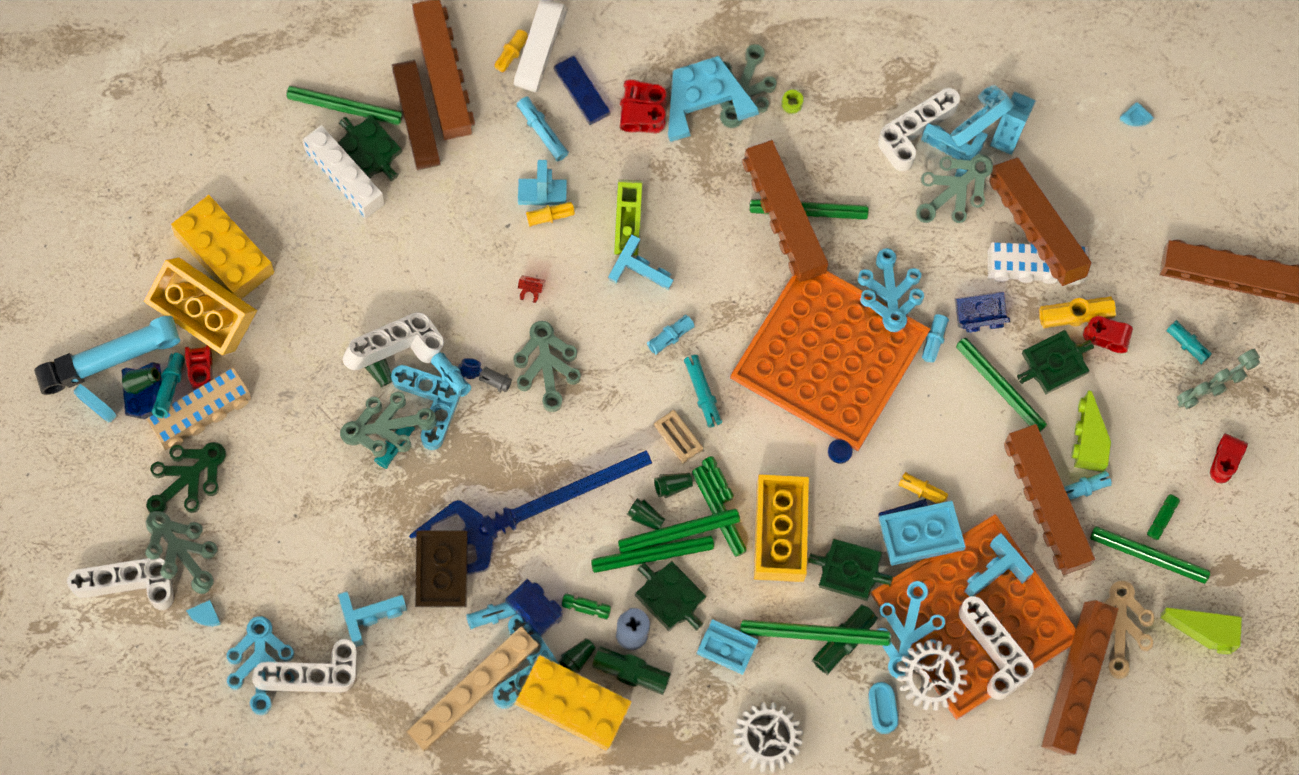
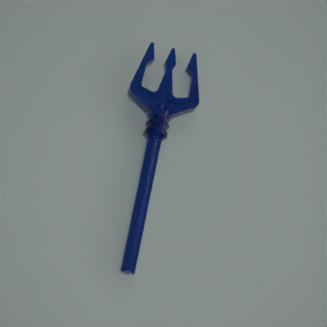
(485, 529)

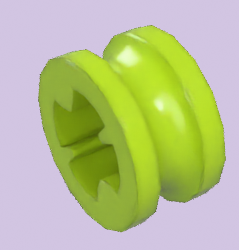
(789, 95)

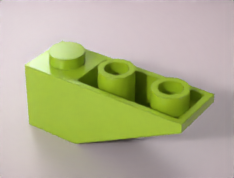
(1093, 439)

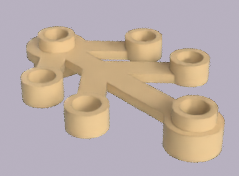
(1124, 624)

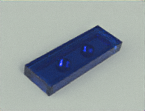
(582, 90)

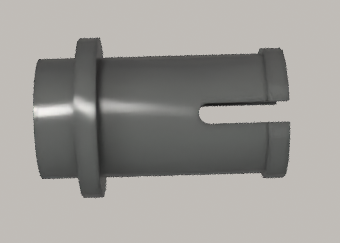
(495, 379)

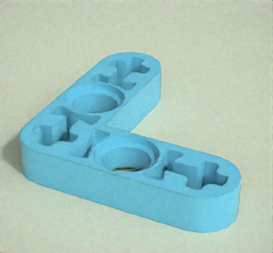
(995, 105)
(439, 401)
(505, 686)

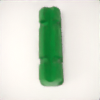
(718, 479)
(1163, 517)
(586, 606)

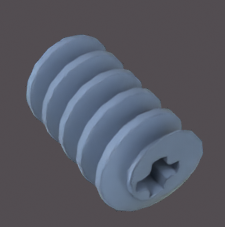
(634, 619)

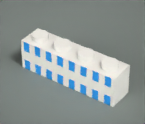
(343, 172)
(1020, 263)

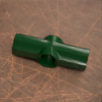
(834, 652)
(631, 670)

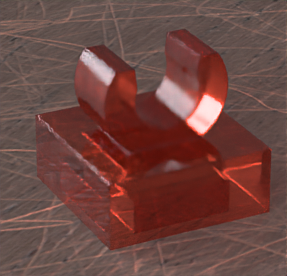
(532, 285)

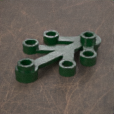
(188, 475)

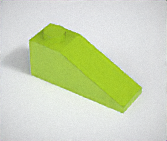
(627, 213)
(1209, 629)

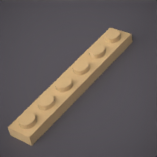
(472, 689)

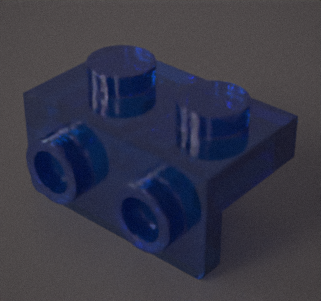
(981, 311)
(141, 404)
(534, 607)

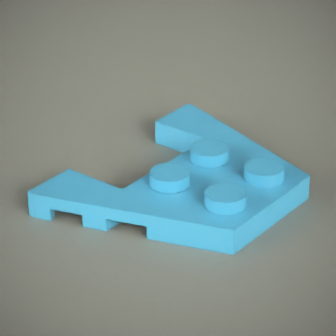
(701, 87)

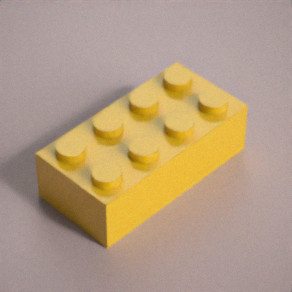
(222, 248)
(200, 305)
(781, 528)
(572, 702)

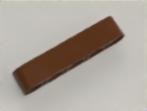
(416, 115)

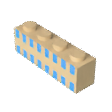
(200, 408)

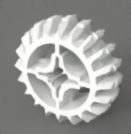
(952, 686)
(778, 742)

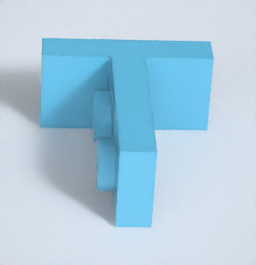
(1012, 123)
(941, 140)
(543, 189)
(639, 266)
(1008, 559)
(369, 615)

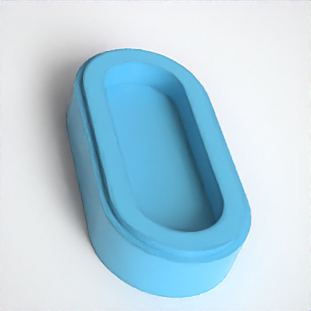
(95, 403)
(883, 708)

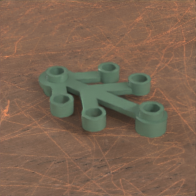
(727, 107)
(957, 186)
(545, 362)
(1216, 386)
(384, 425)
(179, 548)

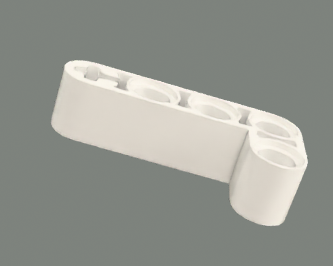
(537, 51)
(916, 118)
(410, 331)
(119, 582)
(991, 643)
(304, 670)

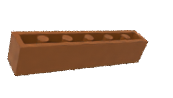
(442, 69)
(785, 211)
(1040, 221)
(1230, 271)
(1049, 500)
(1080, 677)

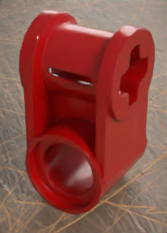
(643, 93)
(639, 118)
(1109, 335)
(199, 363)
(1228, 455)

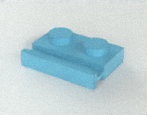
(727, 647)

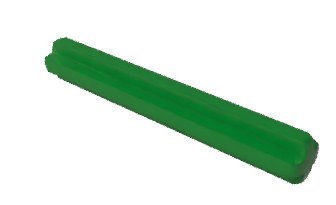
(716, 506)

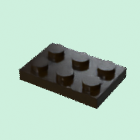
(441, 569)

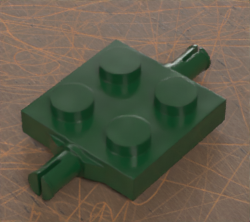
(370, 147)
(1055, 362)
(850, 569)
(670, 596)

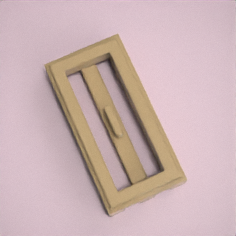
(689, 453)

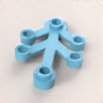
(890, 292)
(908, 634)
(256, 658)

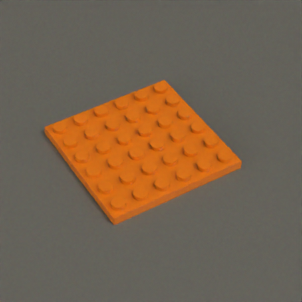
(828, 357)
(1023, 609)

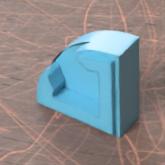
(1136, 116)
(204, 614)

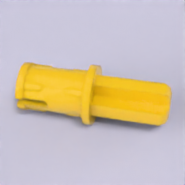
(511, 50)
(549, 214)
(923, 489)

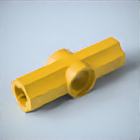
(1062, 313)

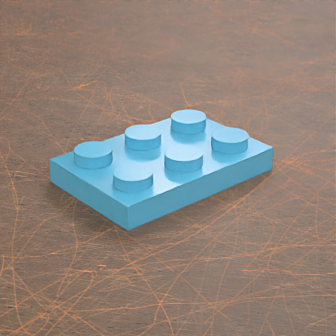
(921, 533)

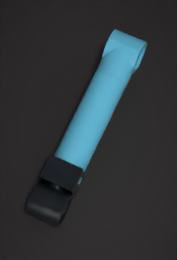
(72, 369)

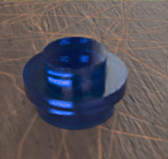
(470, 368)
(840, 451)

